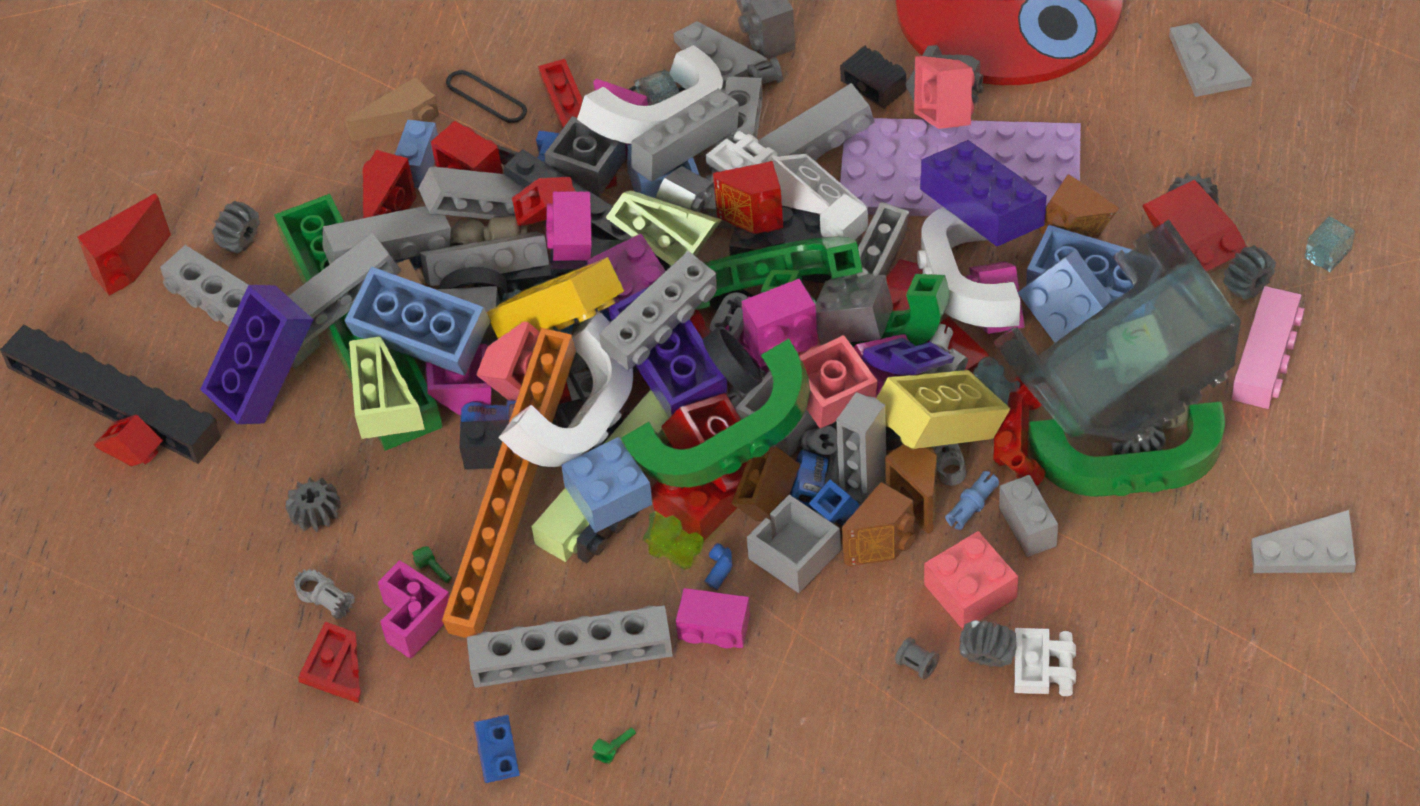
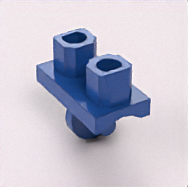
(496, 748)

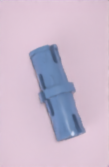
(972, 500)

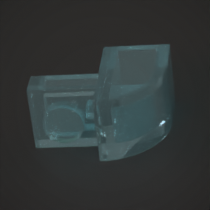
(656, 87)

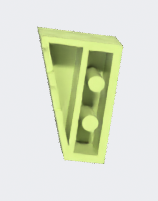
(665, 226)
(379, 392)

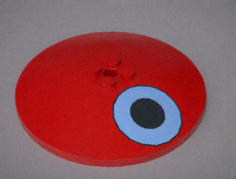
(1013, 38)

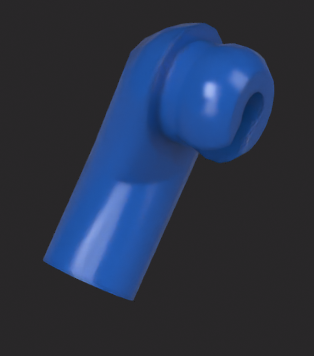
(722, 568)

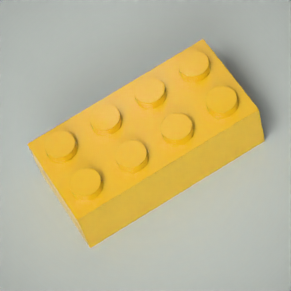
(559, 300)

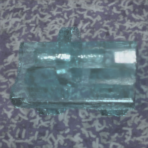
(990, 374)

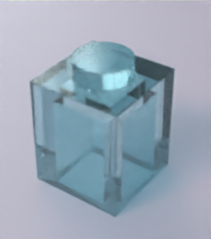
(1329, 244)

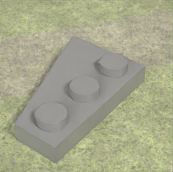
(726, 53)
(1206, 62)
(1307, 548)

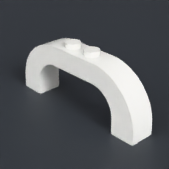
(625, 121)
(968, 301)
(551, 446)

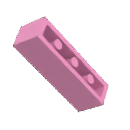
(1267, 348)

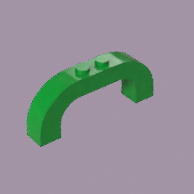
(811, 256)
(926, 298)
(739, 442)
(1133, 471)

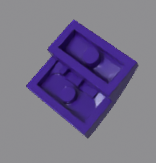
(905, 358)

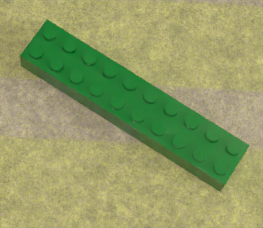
(303, 237)

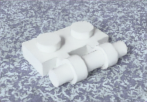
(732, 156)
(1032, 662)

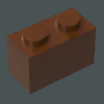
(765, 483)

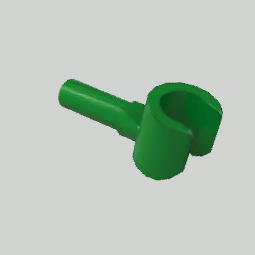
(425, 557)
(606, 751)

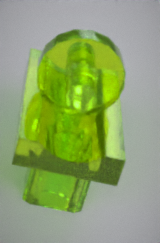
(669, 540)

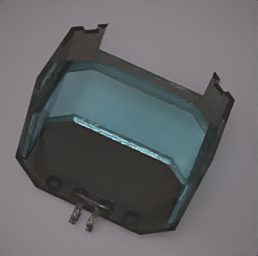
(1137, 353)

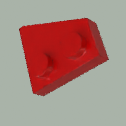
(333, 663)

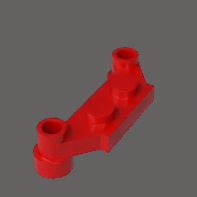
(1012, 436)

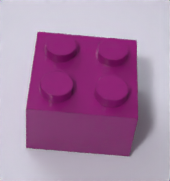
(633, 264)

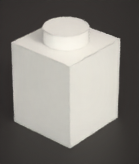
(844, 218)

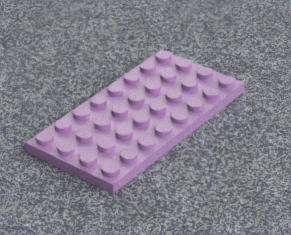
(887, 157)

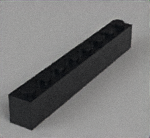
(110, 392)

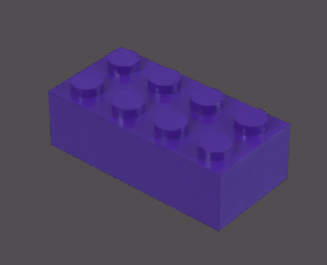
(983, 192)
(256, 354)
(678, 368)

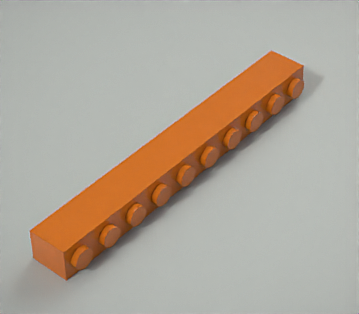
(506, 492)

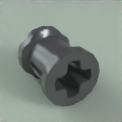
(767, 71)
(820, 440)
(917, 658)

